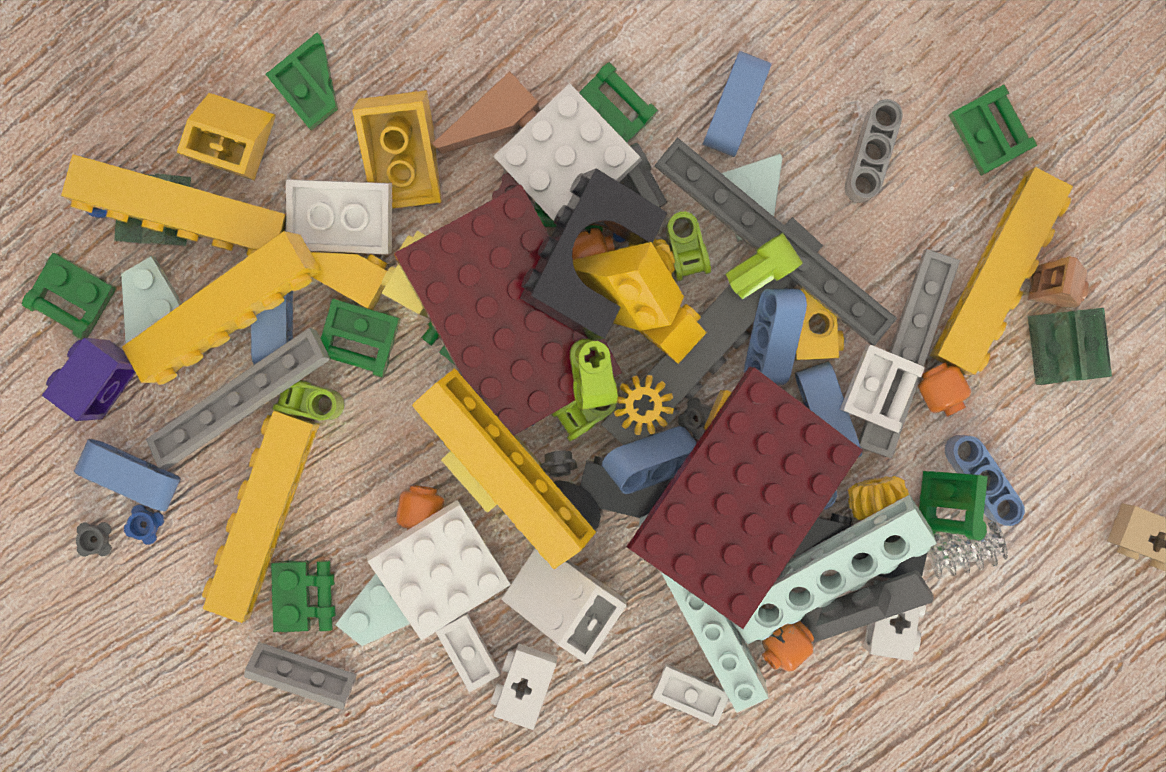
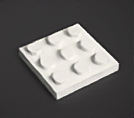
(561, 144)
(438, 570)

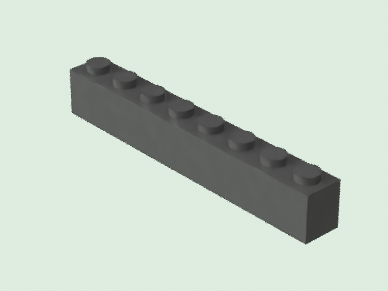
(725, 327)

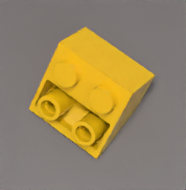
(227, 135)

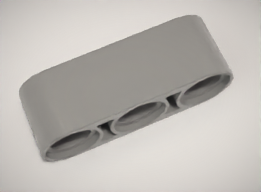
(881, 136)

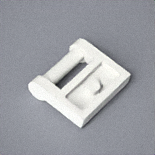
(872, 383)

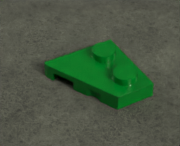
(306, 82)

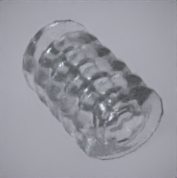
(961, 551)

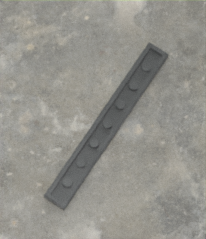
(758, 226)

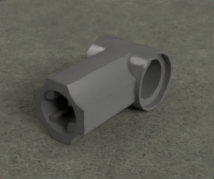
(642, 181)

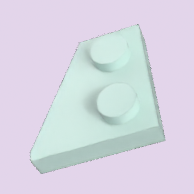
(759, 181)
(146, 296)
(372, 614)

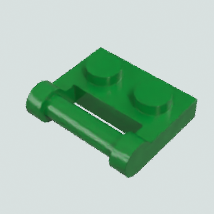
(609, 111)
(983, 135)
(75, 286)
(363, 327)
(954, 492)

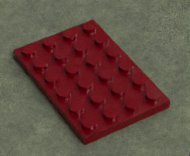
(471, 292)
(745, 497)

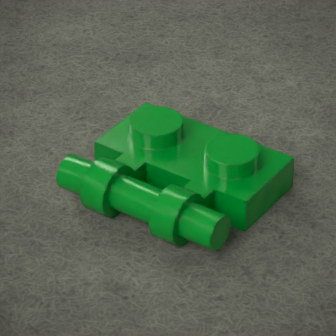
(292, 596)

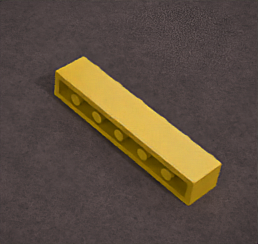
(170, 206)
(1001, 271)
(222, 308)
(504, 469)
(260, 515)

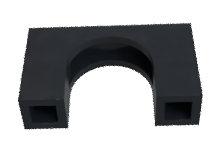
(554, 282)

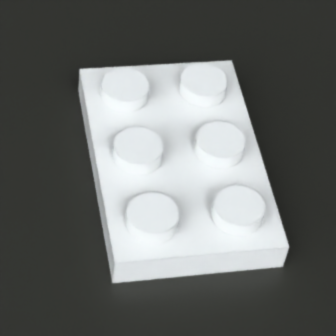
(341, 215)

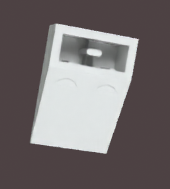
(565, 604)

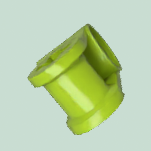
(687, 248)
(593, 380)
(304, 398)
(584, 418)

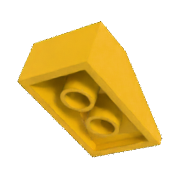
(398, 146)
(634, 281)

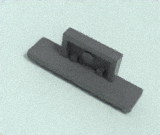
(868, 605)

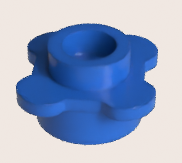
(134, 529)

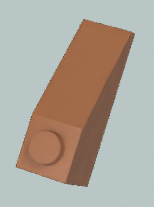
(495, 114)
(1059, 283)

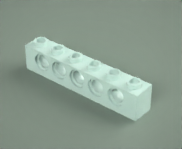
(837, 554)
(722, 647)

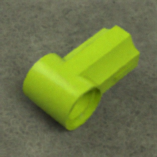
(772, 261)

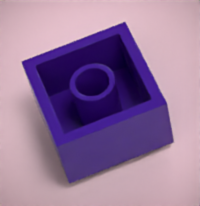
(89, 379)

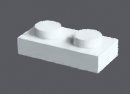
(468, 652)
(690, 694)

